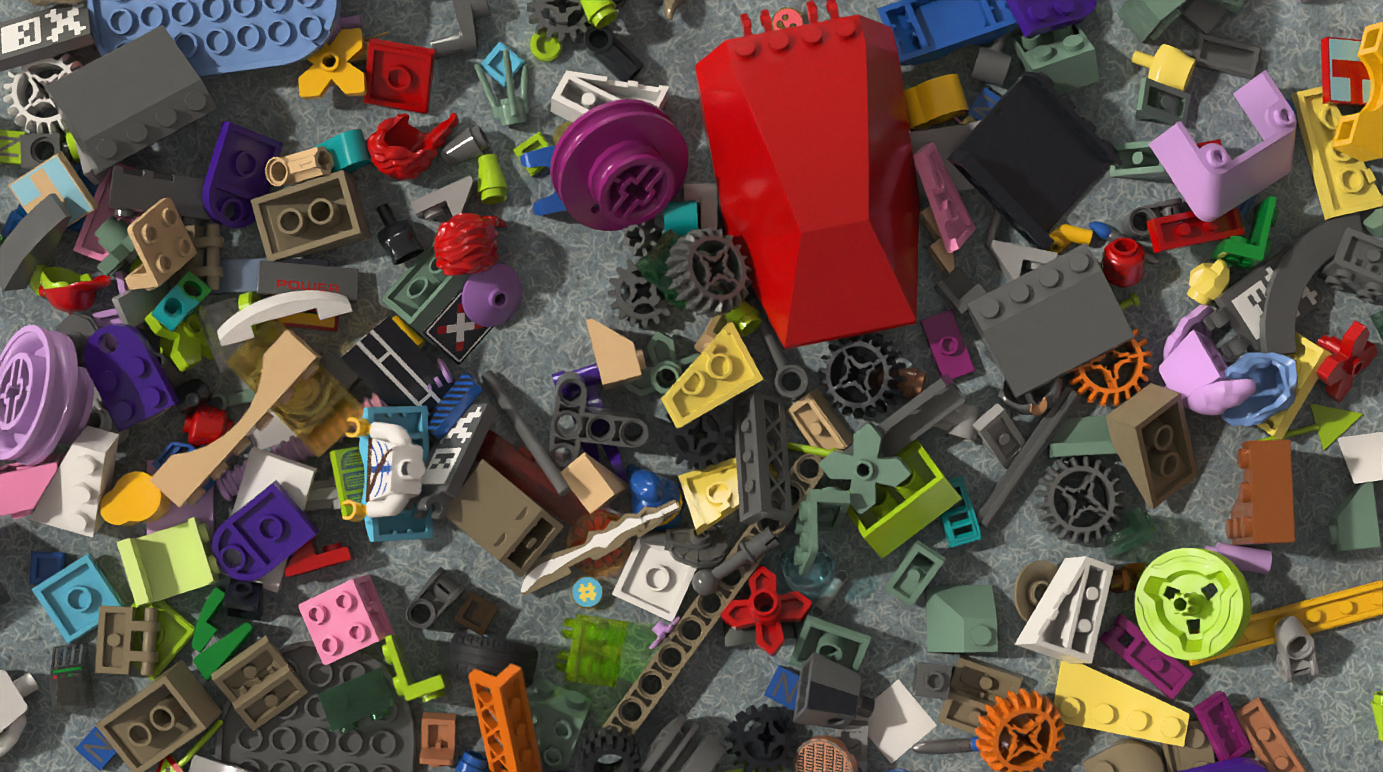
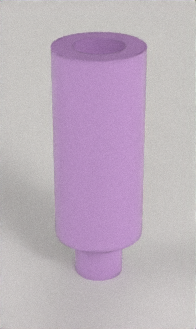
(1245, 557)

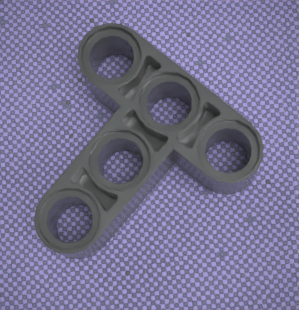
(585, 416)

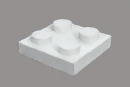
(654, 580)

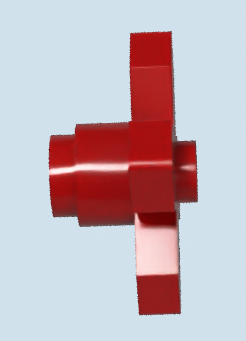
(1347, 359)
(784, 608)

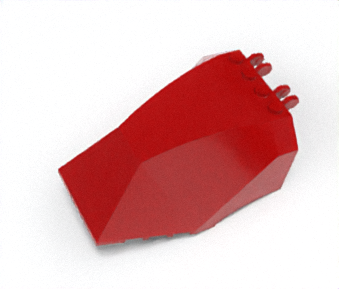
(816, 172)

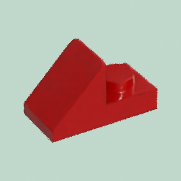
(308, 559)

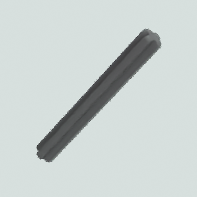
(1027, 458)

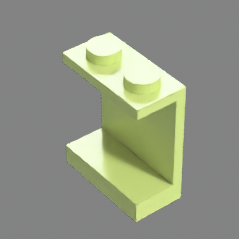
(169, 562)

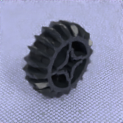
(838, 386)

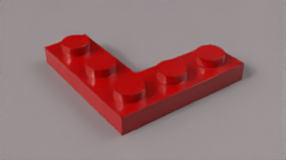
(1188, 230)

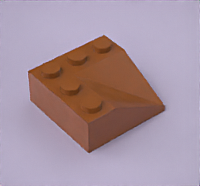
(1265, 498)

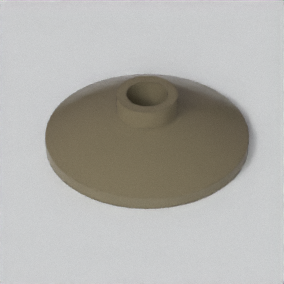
(1032, 585)

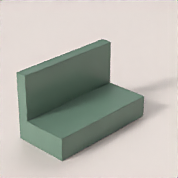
(1082, 438)

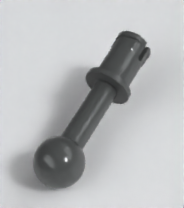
(707, 581)

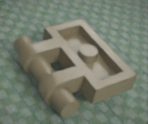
(212, 271)
(116, 640)

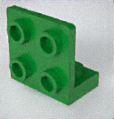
(1245, 252)

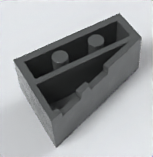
(140, 190)

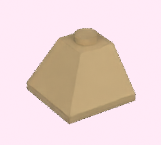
(615, 356)

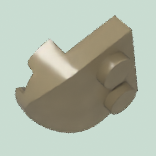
(1126, 756)

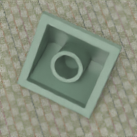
(830, 641)

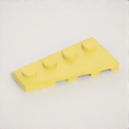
(1340, 180)
(1108, 705)

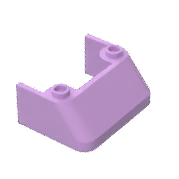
(1209, 176)

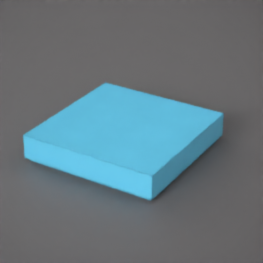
(75, 596)

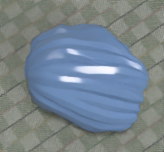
(1275, 387)

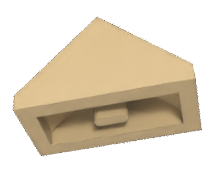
(593, 483)

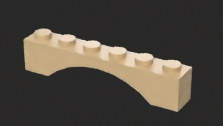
(283, 368)

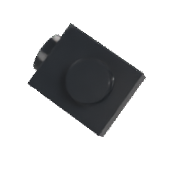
(244, 599)

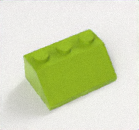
(909, 506)

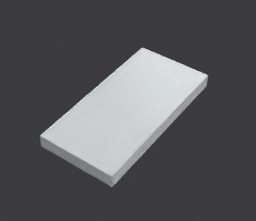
(259, 473)

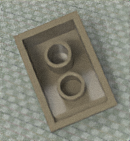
(311, 217)
(1154, 442)
(159, 718)

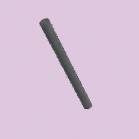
(526, 433)

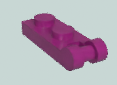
(1155, 666)

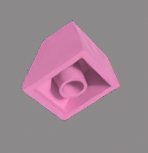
(25, 485)

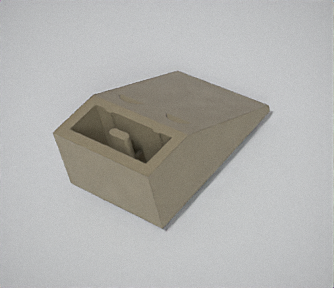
(502, 518)

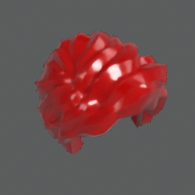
(403, 149)
(467, 244)

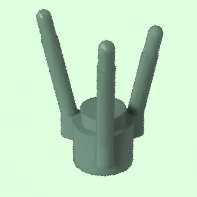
(512, 109)

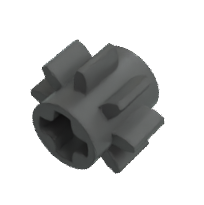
(642, 237)

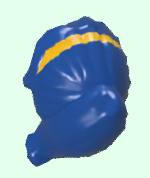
(654, 490)

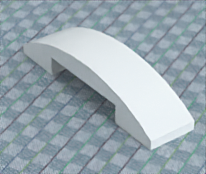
(239, 325)

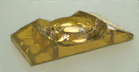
(319, 407)

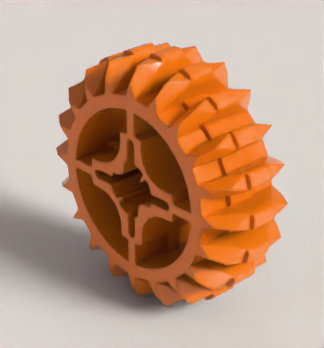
(1111, 376)
(1025, 714)

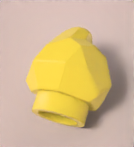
(1208, 281)

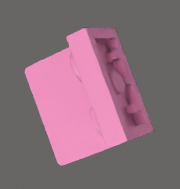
(346, 619)

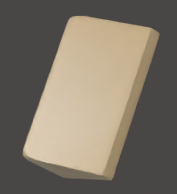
(819, 422)

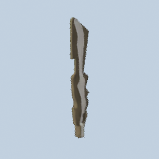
(598, 544)

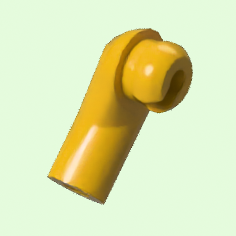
(1066, 234)

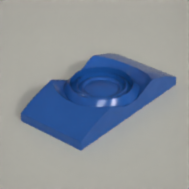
(935, 28)

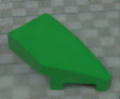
(205, 628)

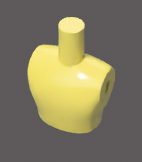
(1168, 66)

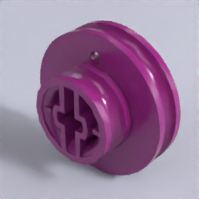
(621, 158)

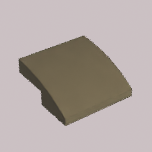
(259, 683)
(971, 688)

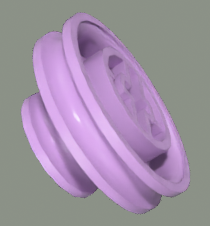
(41, 395)

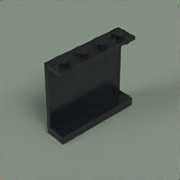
(1033, 157)

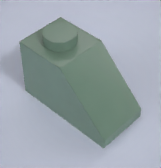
(1138, 162)
(1355, 521)

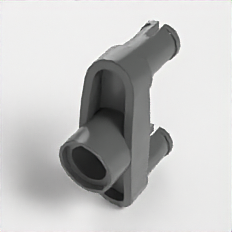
(466, 38)

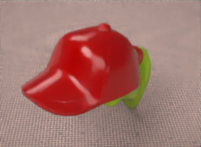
(67, 289)

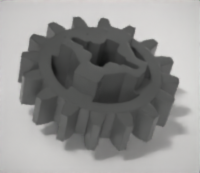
(550, 10)
(631, 305)

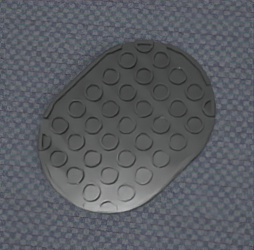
(300, 734)

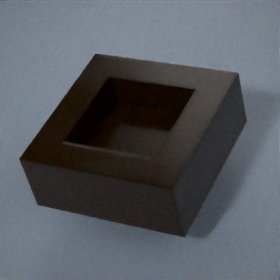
(476, 613)

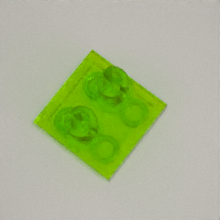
(593, 650)

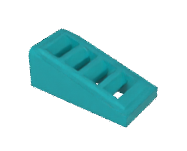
(975, 533)

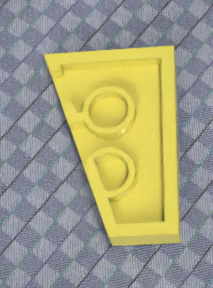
(1308, 360)
(713, 378)
(713, 492)

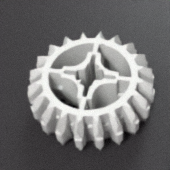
(38, 101)

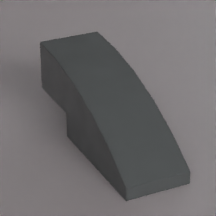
(32, 242)

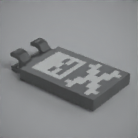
(45, 34)
(1245, 303)
(451, 461)

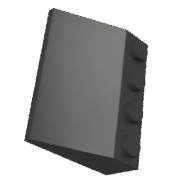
(130, 99)
(1050, 321)

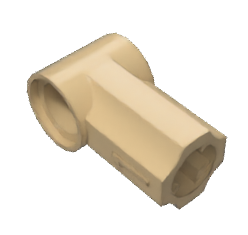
(299, 167)

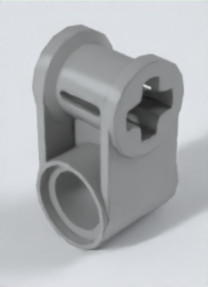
(1294, 649)

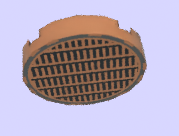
(824, 754)

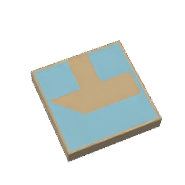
(57, 177)

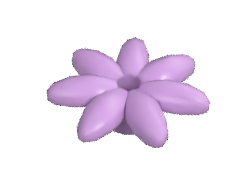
(662, 632)

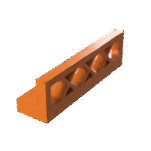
(513, 724)

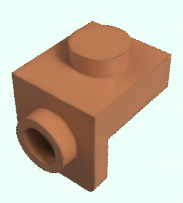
(438, 739)

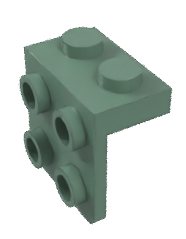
(820, 511)
(556, 720)

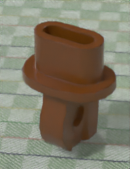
(1126, 577)

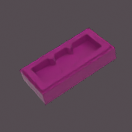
(947, 345)
(1222, 727)

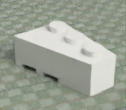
(1070, 612)

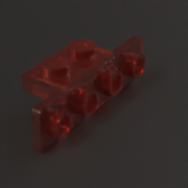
(525, 472)

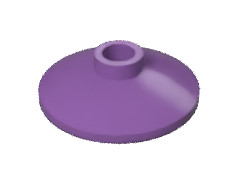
(480, 295)

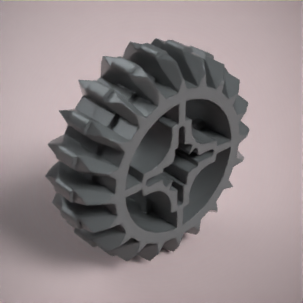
(698, 272)
(1092, 474)

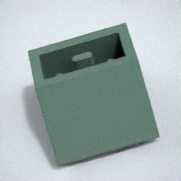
(1061, 55)

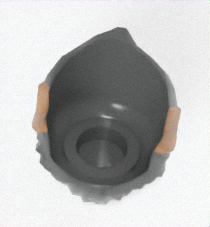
(1034, 402)

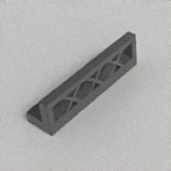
(918, 416)
(755, 454)

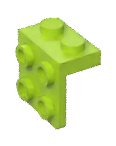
(404, 682)

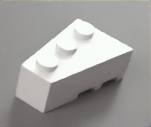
(582, 92)
(80, 484)

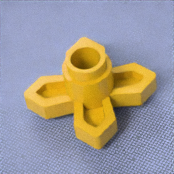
(320, 76)

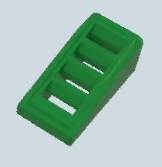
(223, 650)

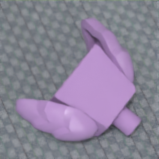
(1198, 370)

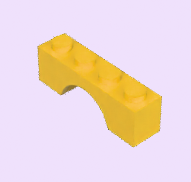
(1362, 133)

